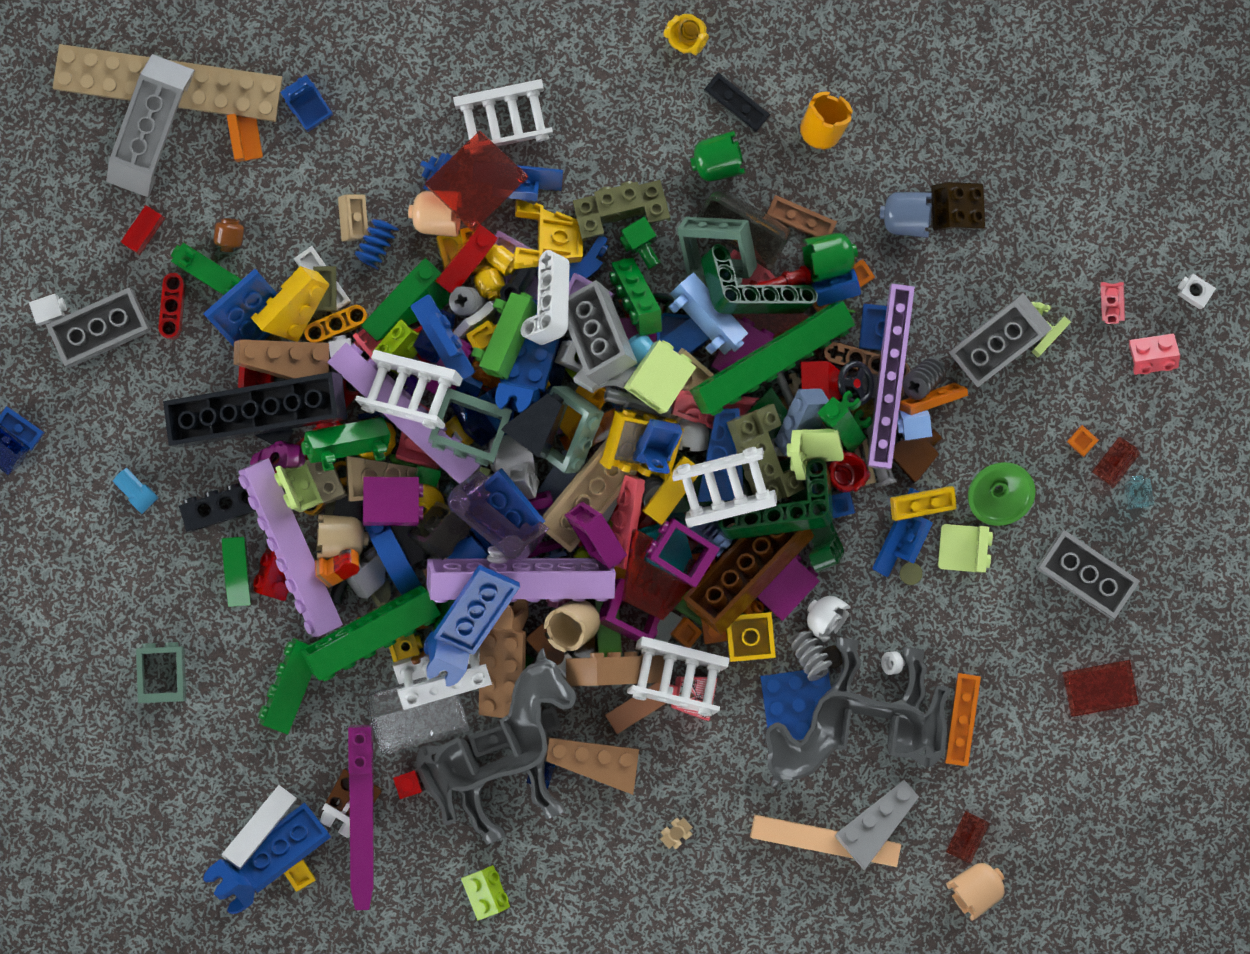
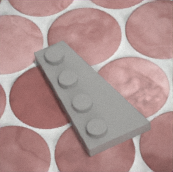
(874, 826)

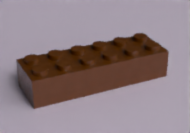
(743, 575)

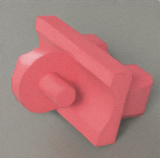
(1112, 302)

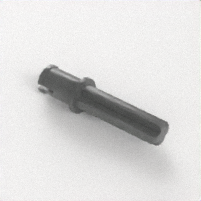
(627, 399)

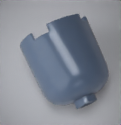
(907, 213)

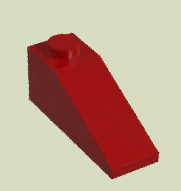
(467, 258)

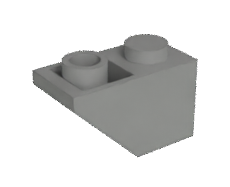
(370, 575)

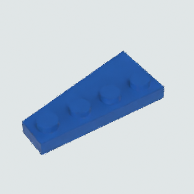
(721, 446)

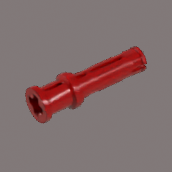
(796, 277)

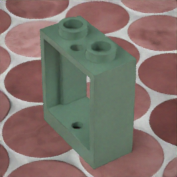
(170, 647)

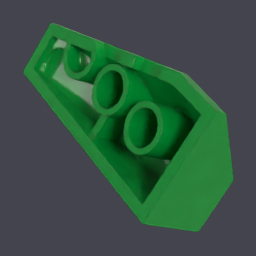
(397, 305)

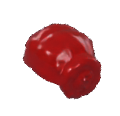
(849, 473)

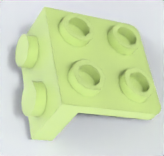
(810, 445)
(299, 487)
(964, 548)

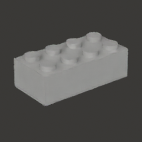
(98, 327)
(598, 333)
(1000, 340)
(1087, 574)

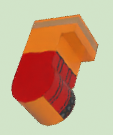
(338, 567)

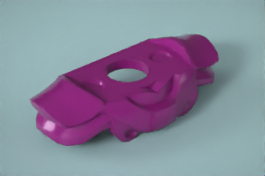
(290, 455)

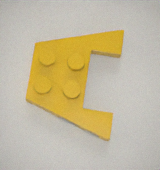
(555, 233)

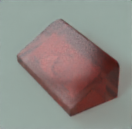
(1116, 462)
(967, 837)

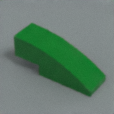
(236, 571)

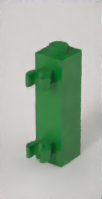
(204, 269)
(838, 417)
(346, 440)

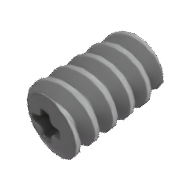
(466, 301)
(810, 655)

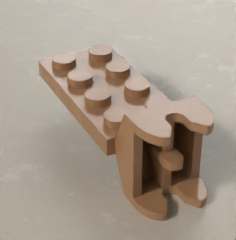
(505, 659)

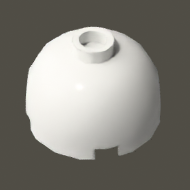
(694, 435)
(826, 615)

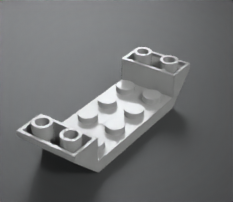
(147, 124)

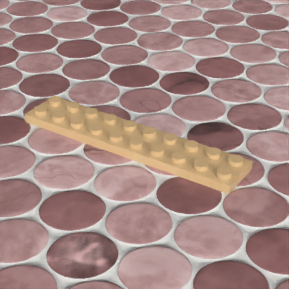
(210, 89)
(599, 485)

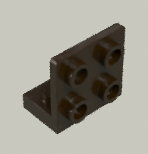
(958, 205)

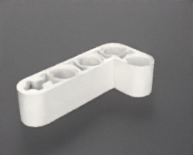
(552, 303)

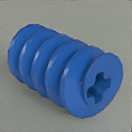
(375, 243)

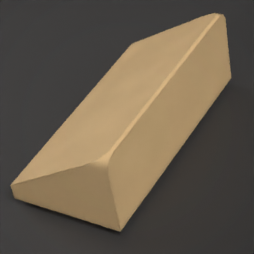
(353, 217)

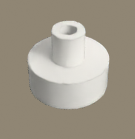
(892, 663)

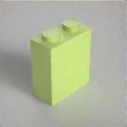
(660, 376)

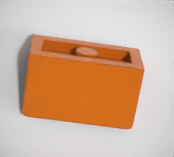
(244, 138)

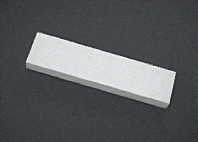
(259, 827)

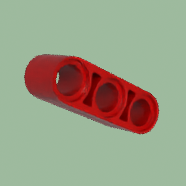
(172, 295)

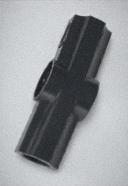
(520, 281)

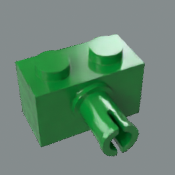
(638, 239)

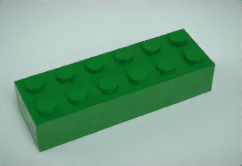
(370, 633)

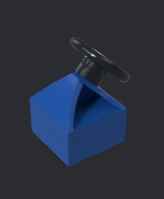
(678, 328)

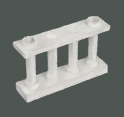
(510, 95)
(405, 368)
(719, 509)
(692, 659)
(435, 688)

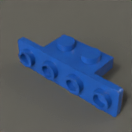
(538, 179)
(442, 338)
(902, 542)

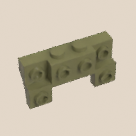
(619, 204)
(752, 431)

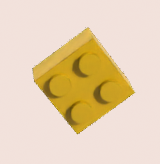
(751, 637)

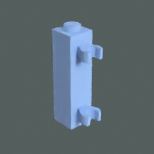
(721, 328)

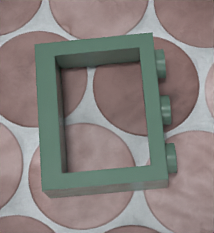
(717, 229)
(584, 433)
(462, 450)

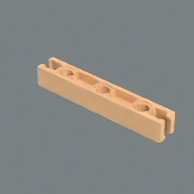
(814, 839)

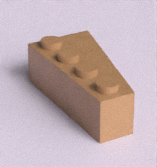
(282, 358)
(611, 669)
(600, 762)

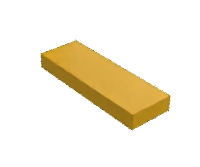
(667, 496)
(923, 503)

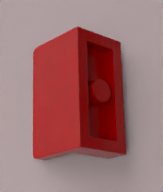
(142, 230)

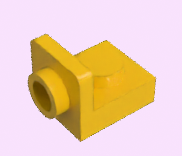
(481, 335)
(300, 875)

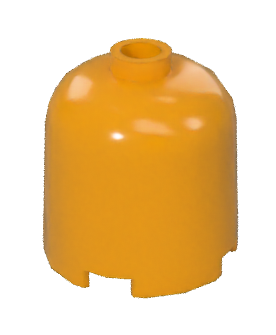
(825, 120)

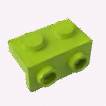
(399, 342)
(485, 892)

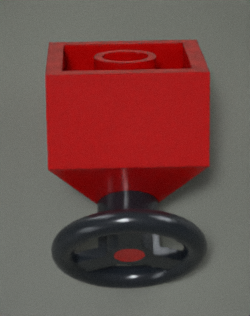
(835, 382)

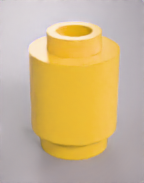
(501, 259)

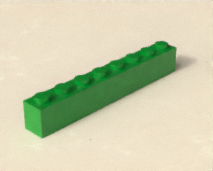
(772, 358)

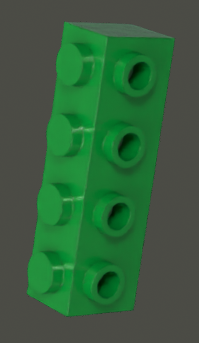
(636, 296)
(288, 690)

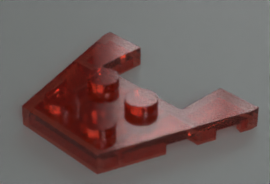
(648, 585)

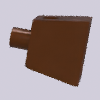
(916, 455)

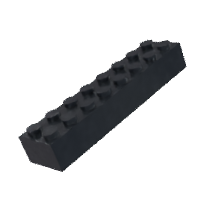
(255, 410)

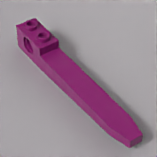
(361, 814)

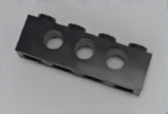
(193, 519)

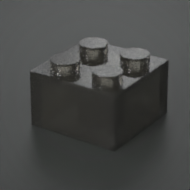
(439, 531)

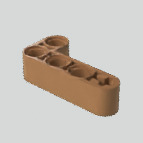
(866, 358)

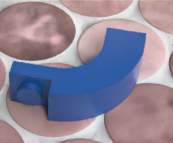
(590, 264)
(393, 558)

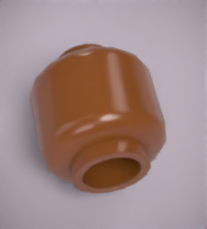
(228, 234)

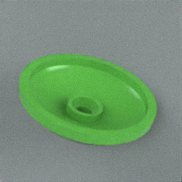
(1003, 504)

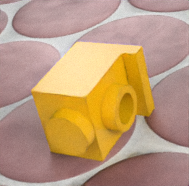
(415, 645)

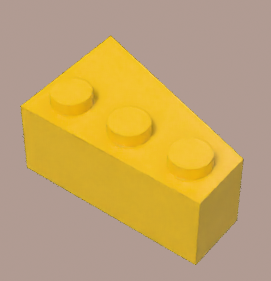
(293, 306)

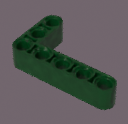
(732, 298)
(788, 511)
(827, 544)

